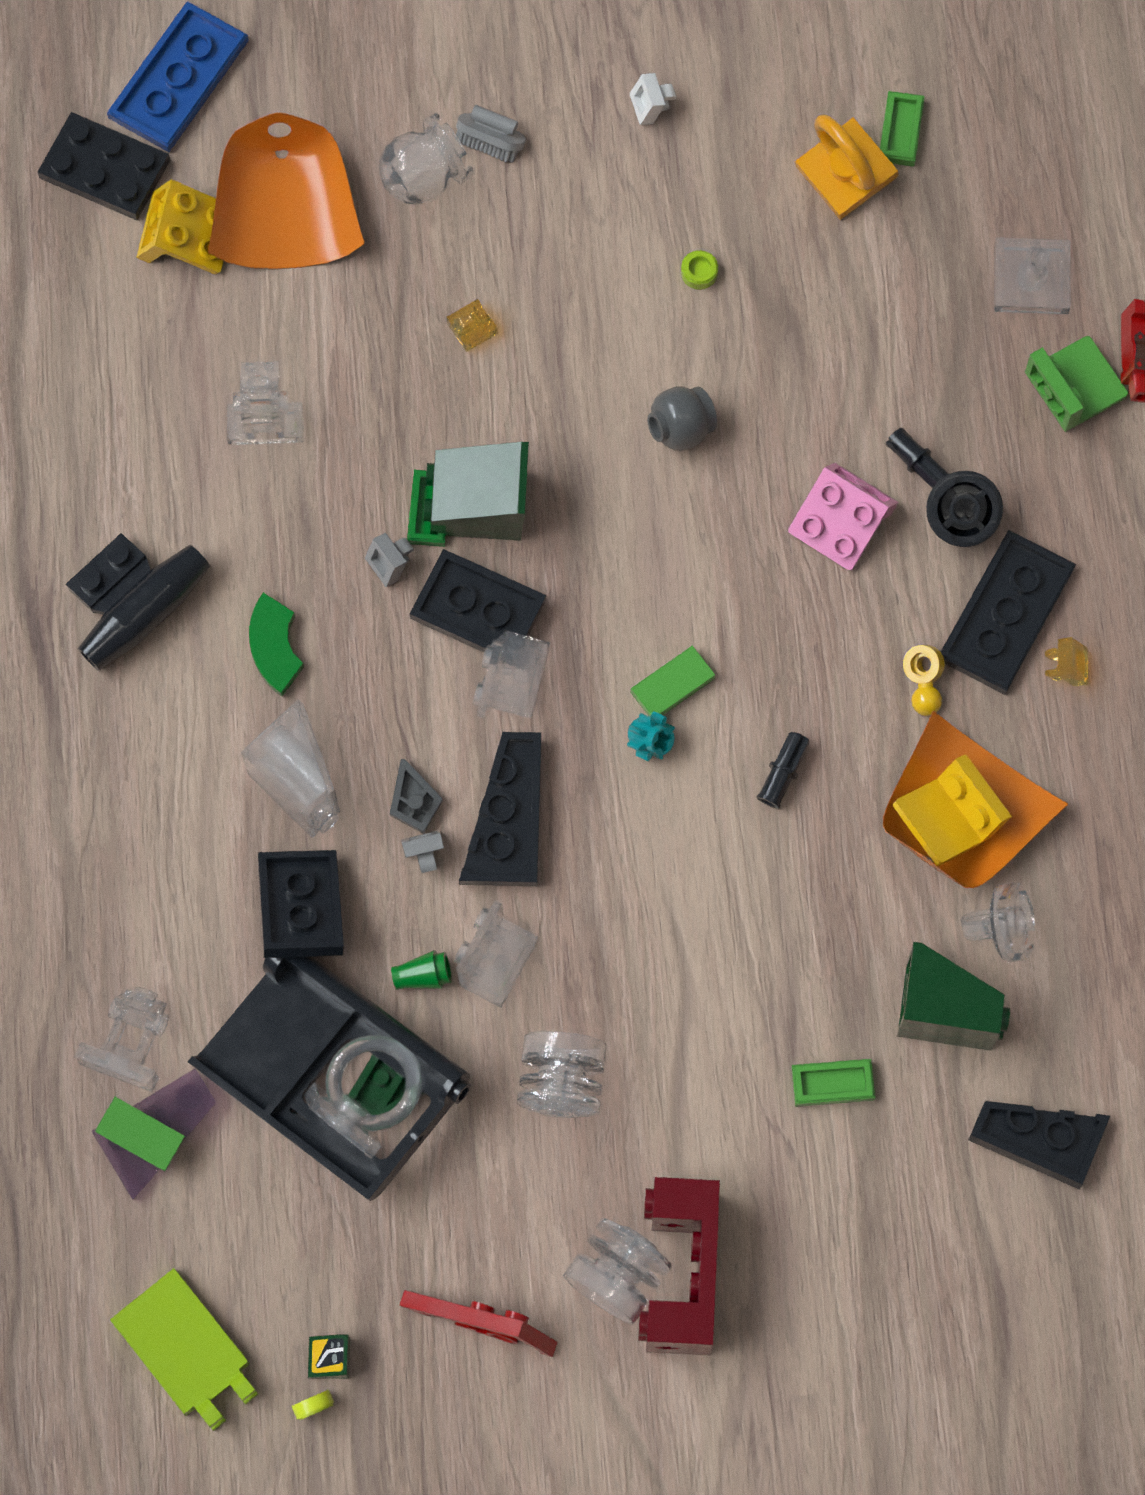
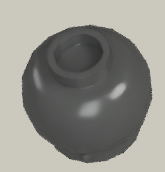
(682, 417)

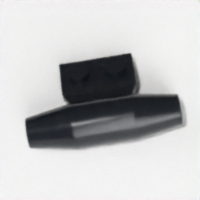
(131, 595)

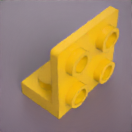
(179, 226)
(953, 812)

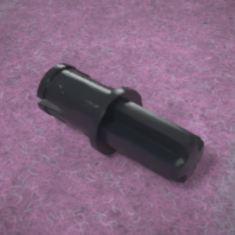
(915, 457)
(783, 770)

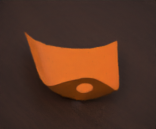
(285, 208)
(1025, 801)

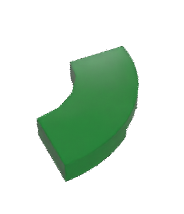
(271, 645)

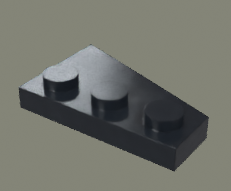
(1046, 1141)

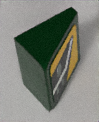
(329, 1356)

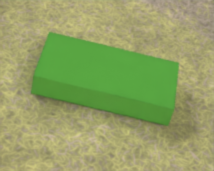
(901, 127)
(673, 682)
(833, 1082)
(139, 1134)

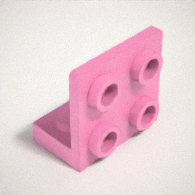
(841, 515)

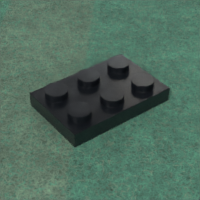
(104, 166)
(475, 602)
(300, 904)

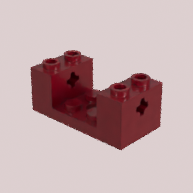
(685, 1208)

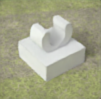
(650, 98)

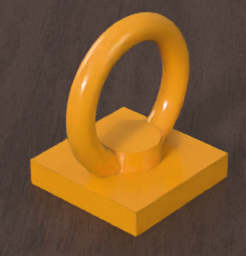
(845, 165)

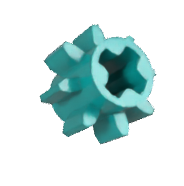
(651, 736)

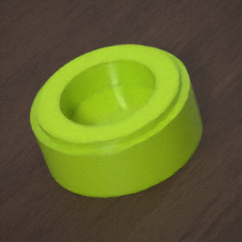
(699, 269)

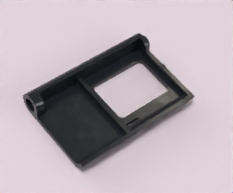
(288, 1038)

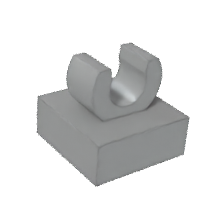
(388, 558)
(423, 847)

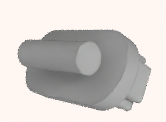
(490, 133)

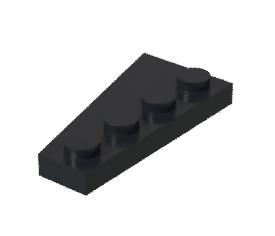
(507, 828)

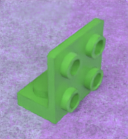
(1075, 382)

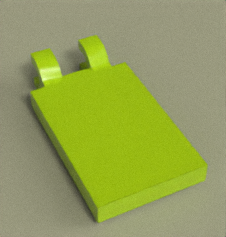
(184, 1347)

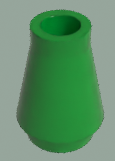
(425, 972)

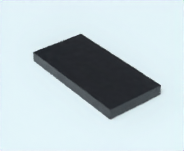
(1006, 612)

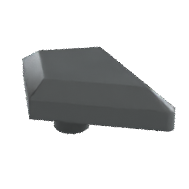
(414, 799)

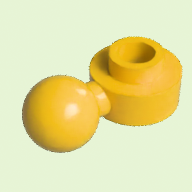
(925, 697)

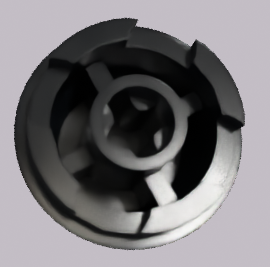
(964, 508)

